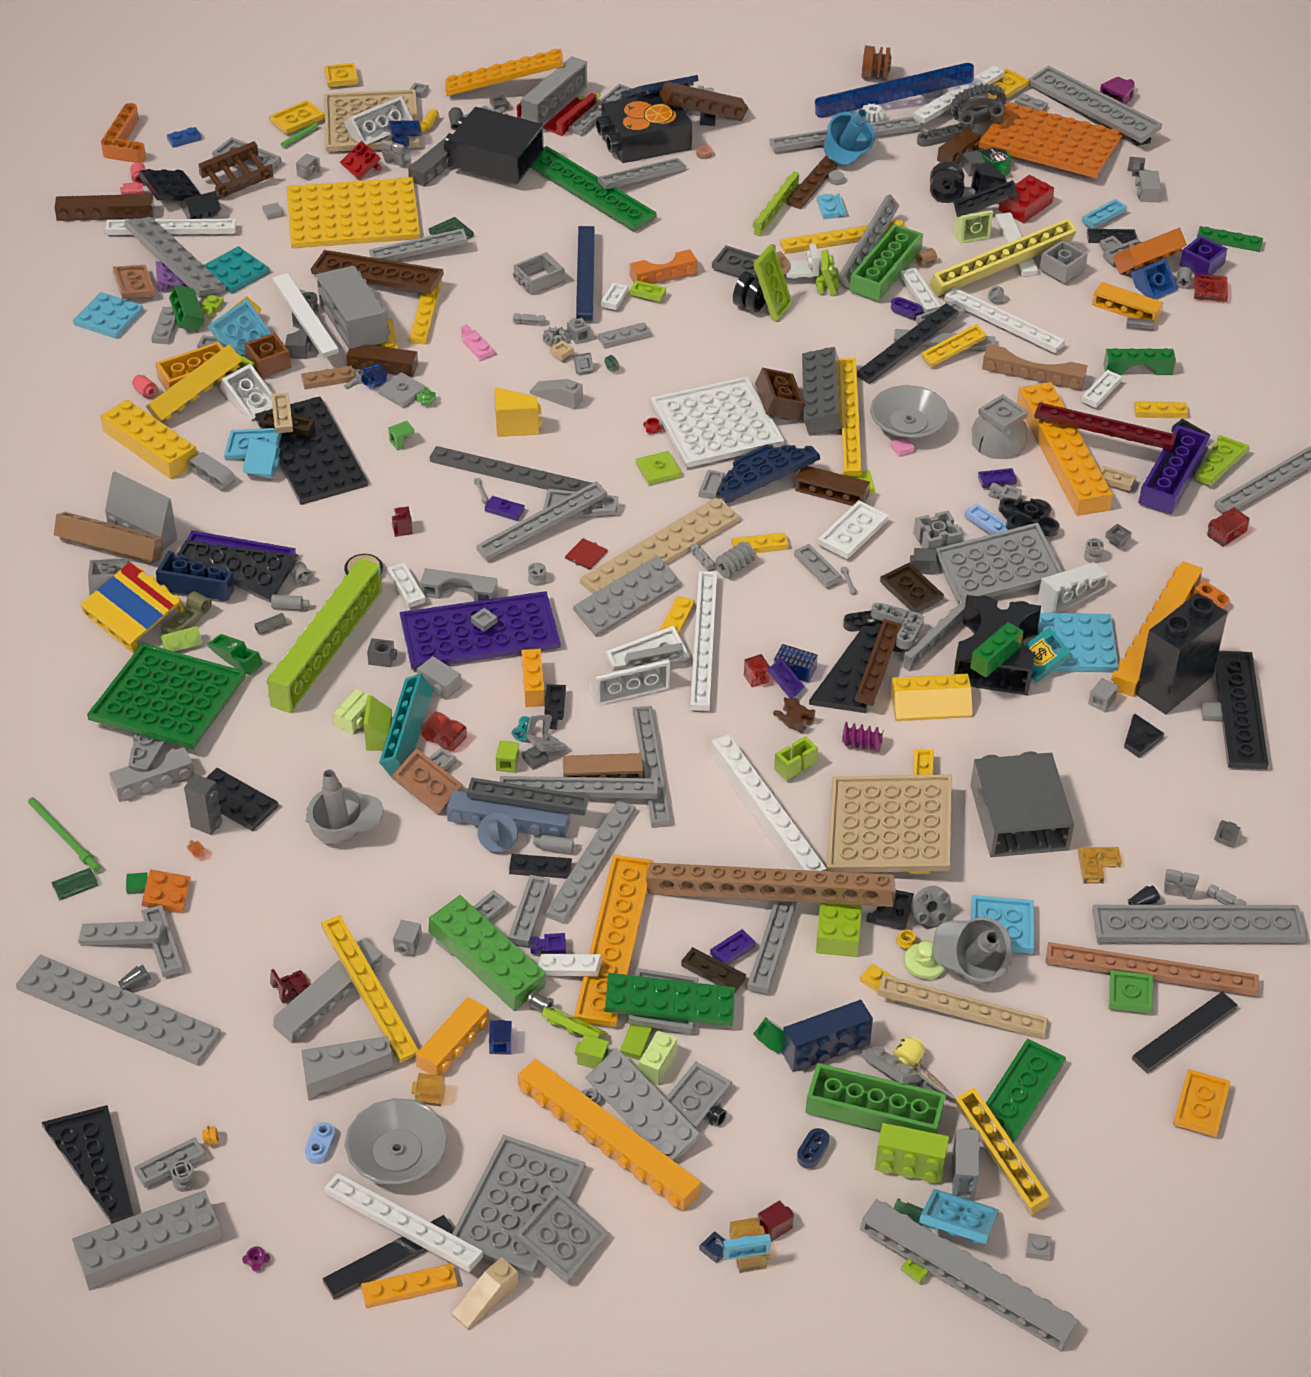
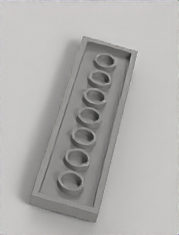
(175, 256)

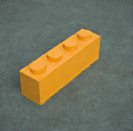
(1126, 303)
(452, 1037)

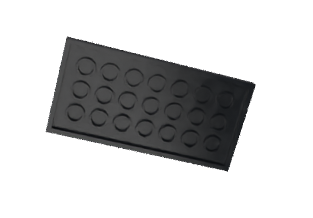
(321, 462)

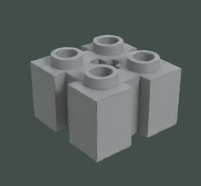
(937, 530)

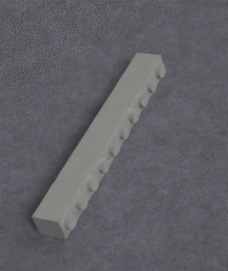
(969, 1274)

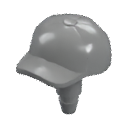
(341, 812)
(974, 948)

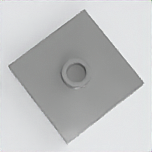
(401, 389)

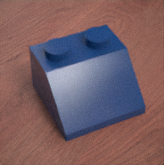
(1154, 279)

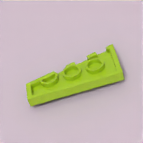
(1223, 456)

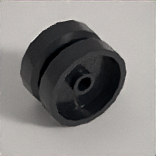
(947, 182)
(749, 292)

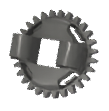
(978, 97)

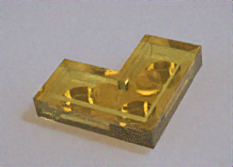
(1094, 859)

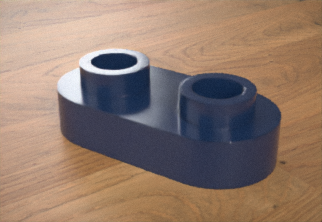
(811, 1149)

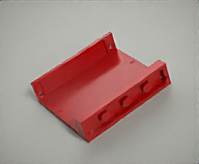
(568, 115)

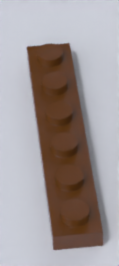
(811, 183)
(878, 662)

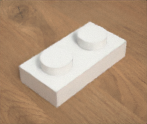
(614, 296)

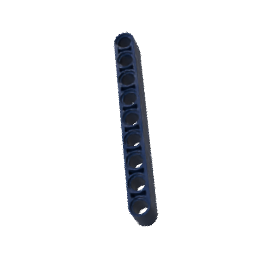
(585, 273)

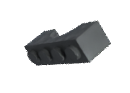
(299, 342)

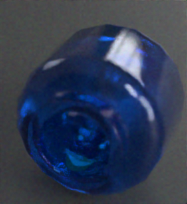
(374, 376)

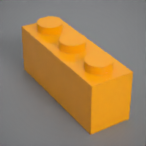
(533, 678)

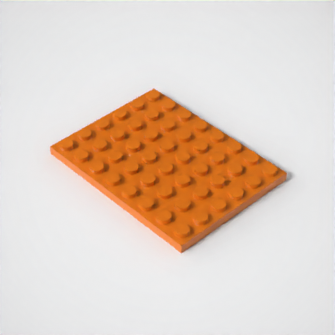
(1052, 140)

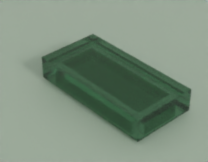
(74, 883)

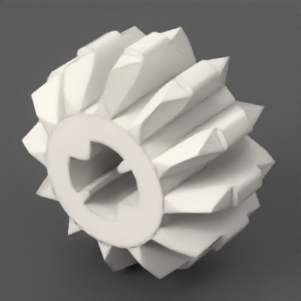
(875, 113)

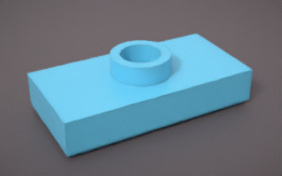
(746, 1247)

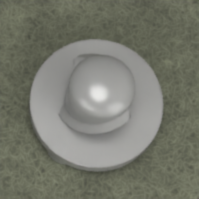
(931, 906)

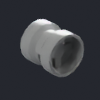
(1094, 550)
(182, 1175)

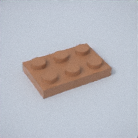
(134, 281)
(426, 781)

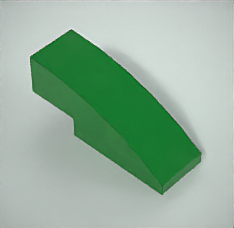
(236, 653)

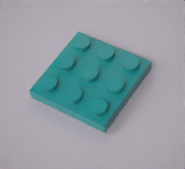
(237, 269)

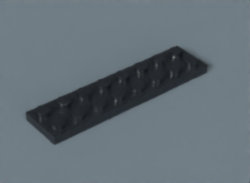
(1240, 710)

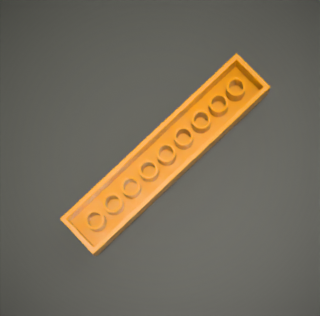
(1066, 453)

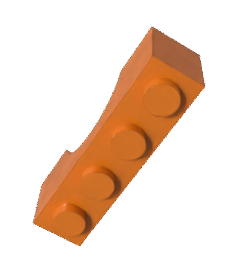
(682, 265)

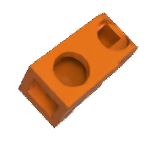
(1217, 596)

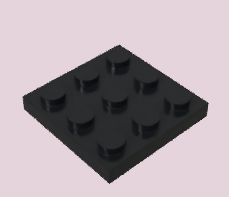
(168, 184)

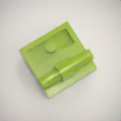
(827, 274)

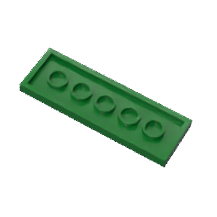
(670, 999)
(1024, 1086)

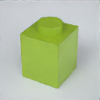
(507, 756)
(591, 1051)

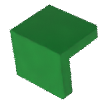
(770, 1035)

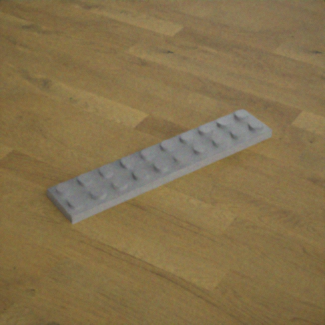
(1095, 104)
(1199, 923)
(119, 1009)

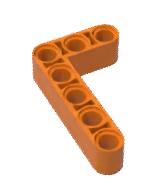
(115, 140)

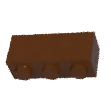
(961, 143)

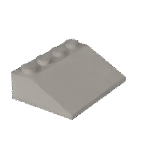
(140, 509)

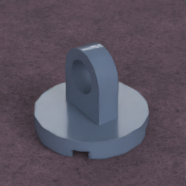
(498, 832)

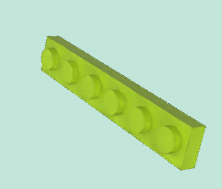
(776, 203)

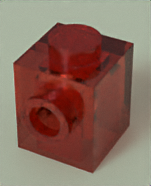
(756, 670)

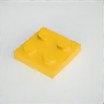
(341, 75)

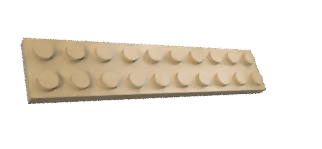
(667, 543)

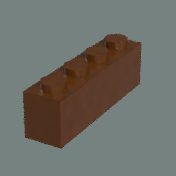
(391, 359)
(832, 486)

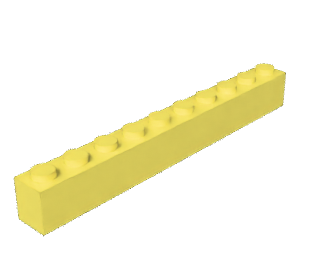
(1001, 257)

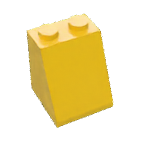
(516, 413)

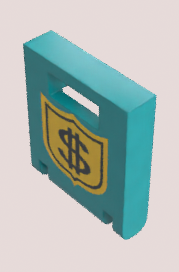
(1045, 657)

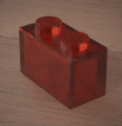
(1228, 526)

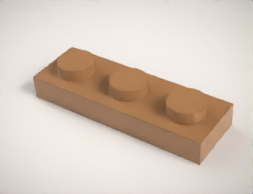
(327, 377)

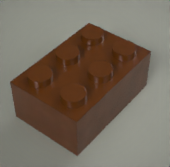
(779, 394)

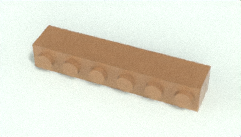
(108, 536)

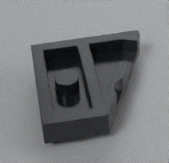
(1141, 736)
(893, 916)

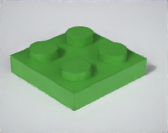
(1130, 991)

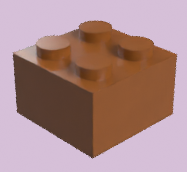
(268, 354)

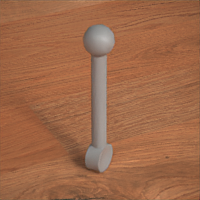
(477, 481)
(844, 570)

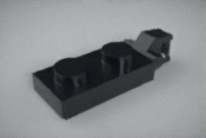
(555, 703)

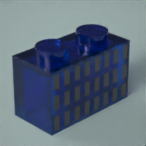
(799, 661)

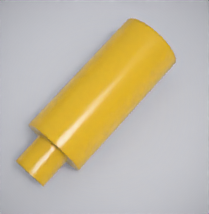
(429, 120)

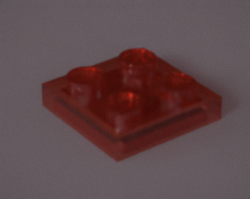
(1210, 287)

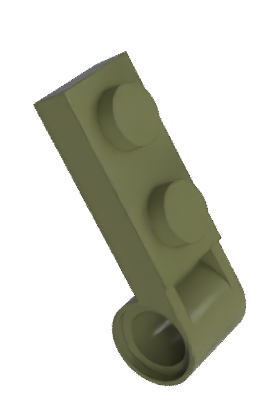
(195, 608)

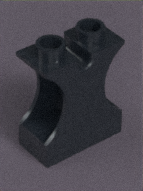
(985, 619)

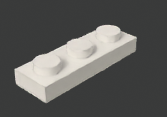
(1101, 388)
(406, 585)
(570, 964)

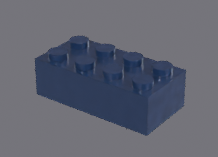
(827, 1035)

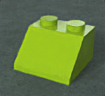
(376, 724)

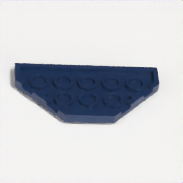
(763, 467)

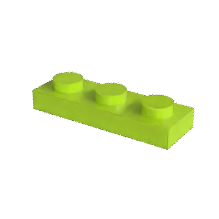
(574, 1026)

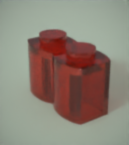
(444, 731)

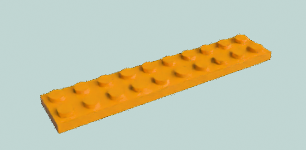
(614, 935)

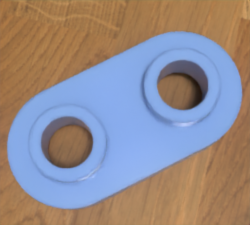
(320, 1141)

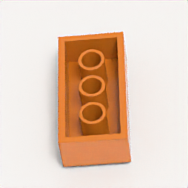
(1150, 251)

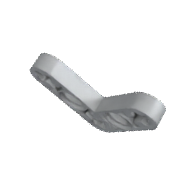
(907, 618)

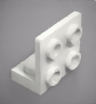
(805, 268)

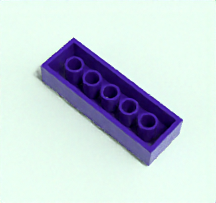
(1174, 470)

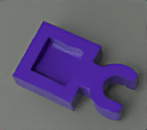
(551, 944)

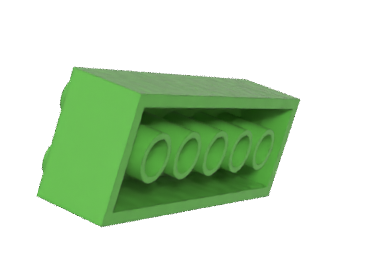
(886, 262)
(486, 952)
(872, 1100)

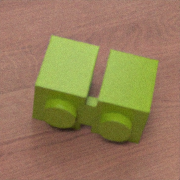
(802, 757)

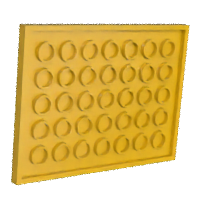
(352, 212)

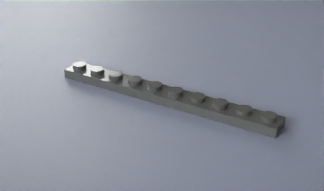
(505, 470)

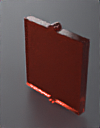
(586, 554)

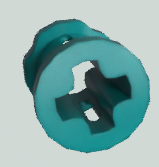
(521, 728)

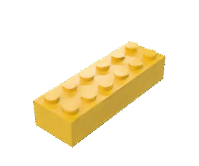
(148, 438)

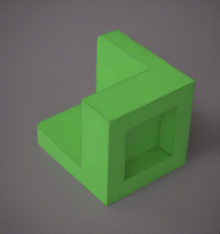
(398, 432)

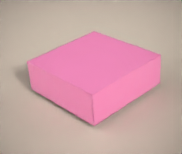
(902, 446)

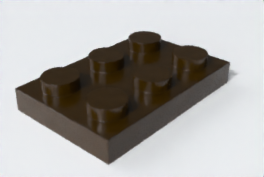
(911, 588)

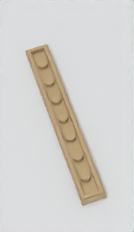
(963, 1007)

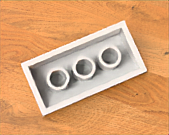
(373, 123)
(630, 682)

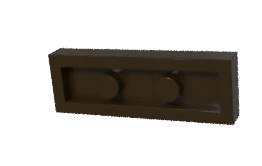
(300, 425)
(713, 969)

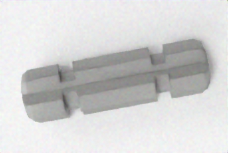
(529, 319)
(702, 556)
(1224, 896)

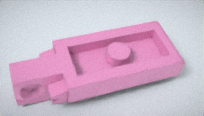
(476, 343)

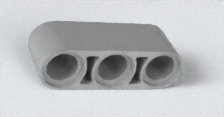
(211, 471)

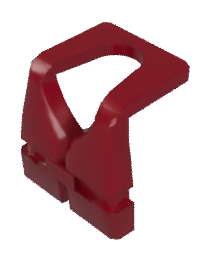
(293, 983)

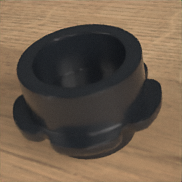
(716, 1115)

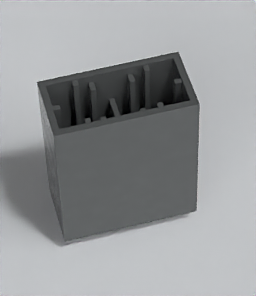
(1021, 804)

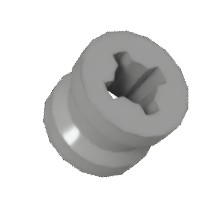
(301, 573)
(537, 574)

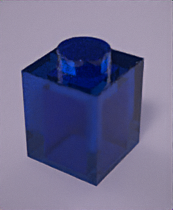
(500, 1037)

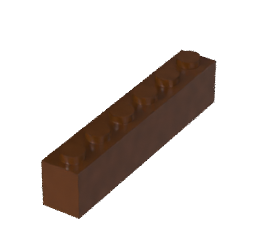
(703, 101)
(104, 207)

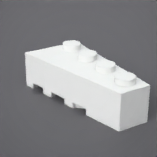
(1071, 587)

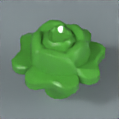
(426, 396)

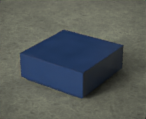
(713, 1247)

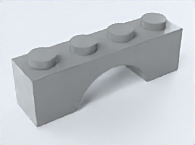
(439, 582)
(131, 783)

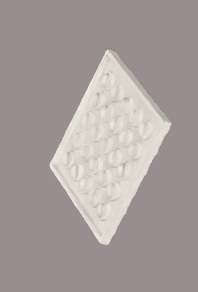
(716, 421)

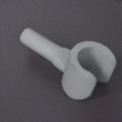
(357, 379)

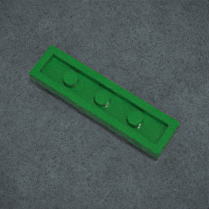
(1231, 239)

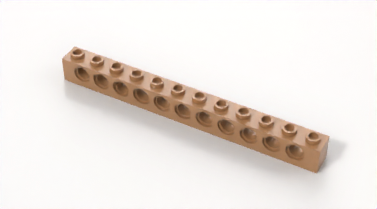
(771, 884)

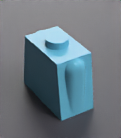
(262, 458)

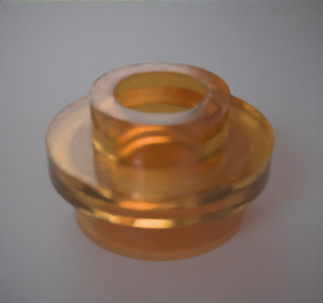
(196, 849)

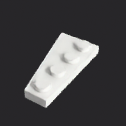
(665, 637)

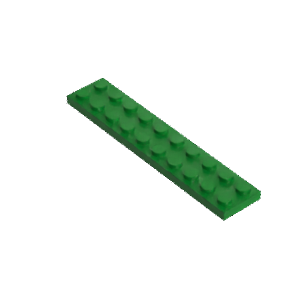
(586, 186)

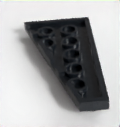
(252, 569)
(844, 679)
(92, 1152)

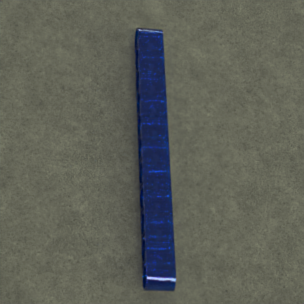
(894, 89)

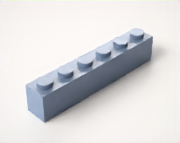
(528, 819)

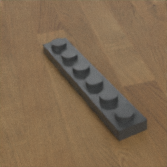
(528, 796)

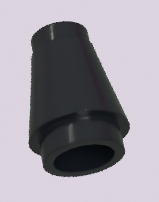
(1146, 896)

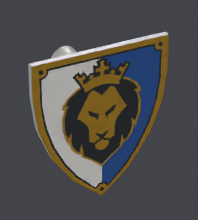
(929, 1078)

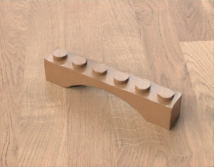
(1002, 361)

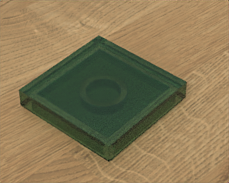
(451, 225)

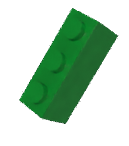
(186, 308)
(996, 649)

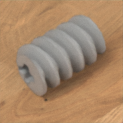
(735, 559)

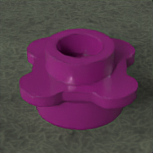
(256, 1252)

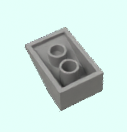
(102, 570)

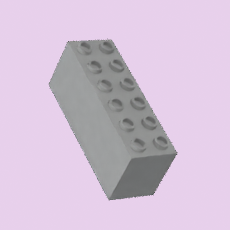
(352, 307)

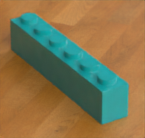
(406, 722)

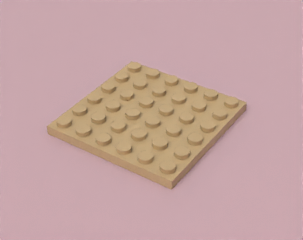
(344, 105)
(890, 823)

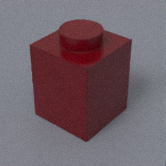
(776, 1220)

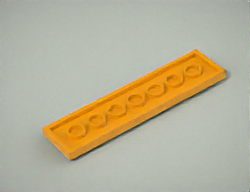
(504, 72)

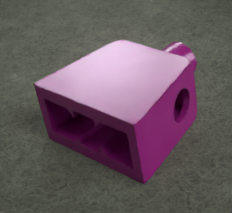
(1119, 89)

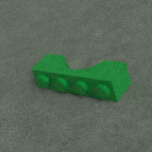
(1120, 360)

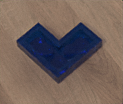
(401, 130)

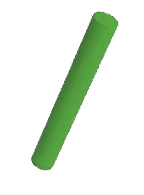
(294, 138)

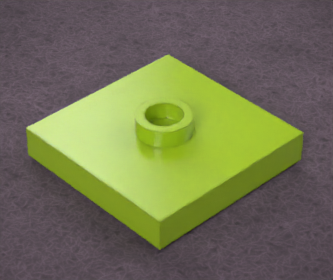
(658, 468)

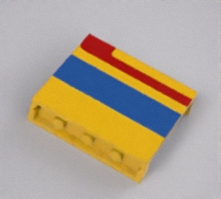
(130, 605)

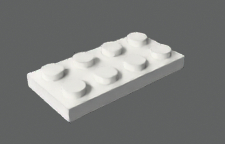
(853, 529)

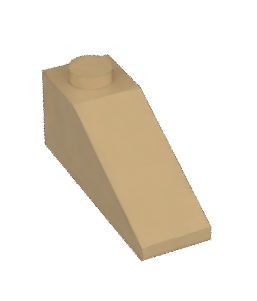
(486, 1293)

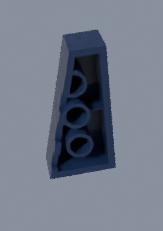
(186, 576)

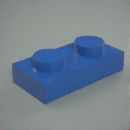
(184, 137)

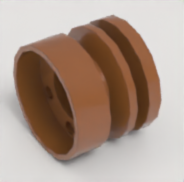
(876, 62)

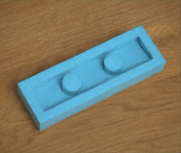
(1104, 214)

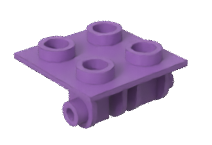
(166, 277)

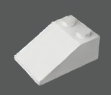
(247, 391)

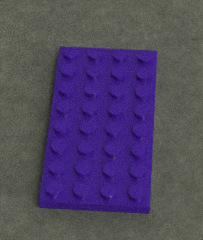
(449, 635)

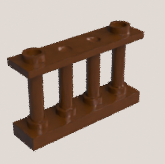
(232, 158)

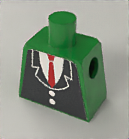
(999, 158)

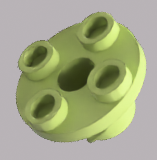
(921, 963)

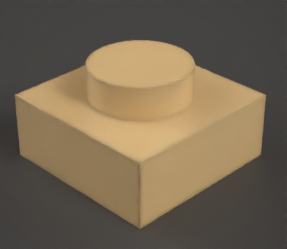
(562, 350)

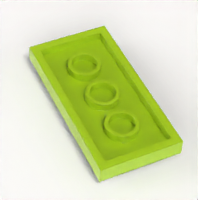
(773, 283)

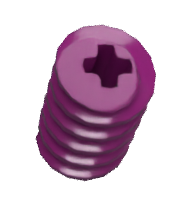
(862, 737)

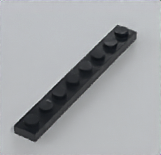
(907, 343)

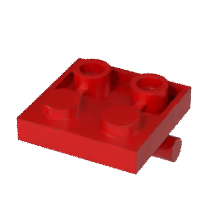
(361, 160)

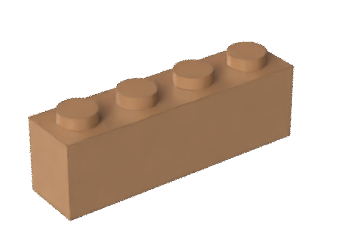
(603, 766)

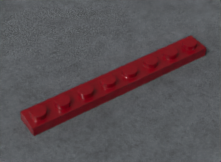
(1105, 426)

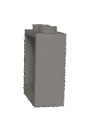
(543, 261)
(965, 1163)

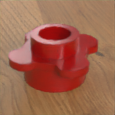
(652, 425)

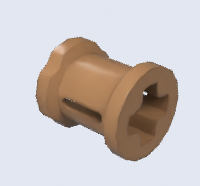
(925, 257)

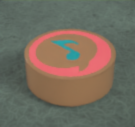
(703, 151)

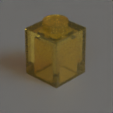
(429, 1089)

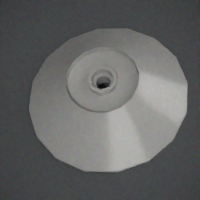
(909, 411)
(394, 1126)

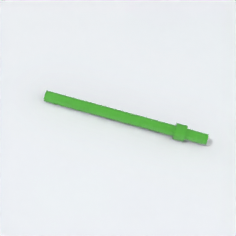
(84, 855)

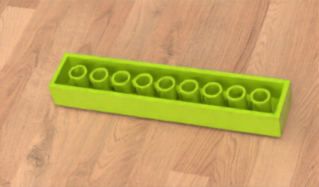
(324, 636)

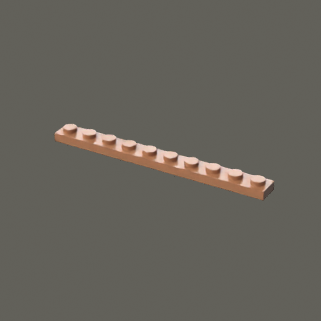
(1160, 969)

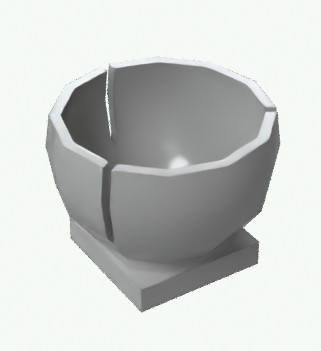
(1000, 428)

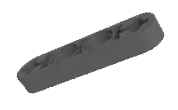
(945, 134)

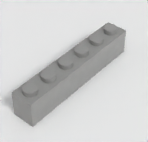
(321, 996)

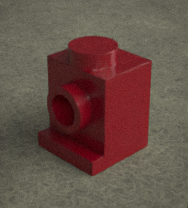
(402, 521)

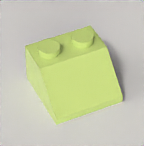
(973, 226)

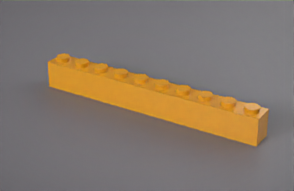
(1177, 591)
(609, 1135)

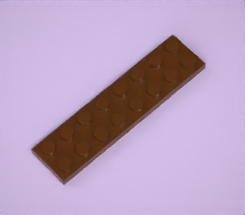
(382, 271)

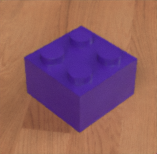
(1203, 256)

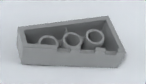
(344, 1064)

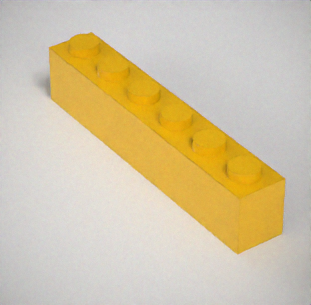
(194, 383)
(1003, 1151)

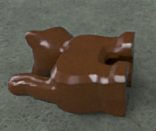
(796, 714)

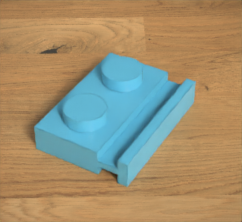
(831, 206)

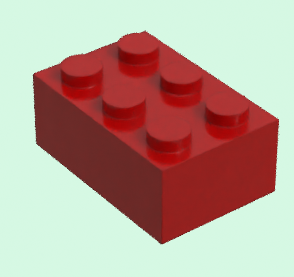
(1031, 199)

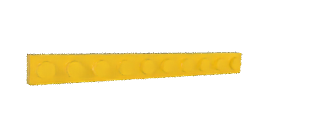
(850, 418)

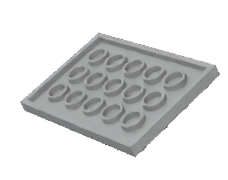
(998, 562)
(509, 1193)

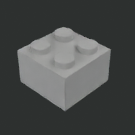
(1063, 261)

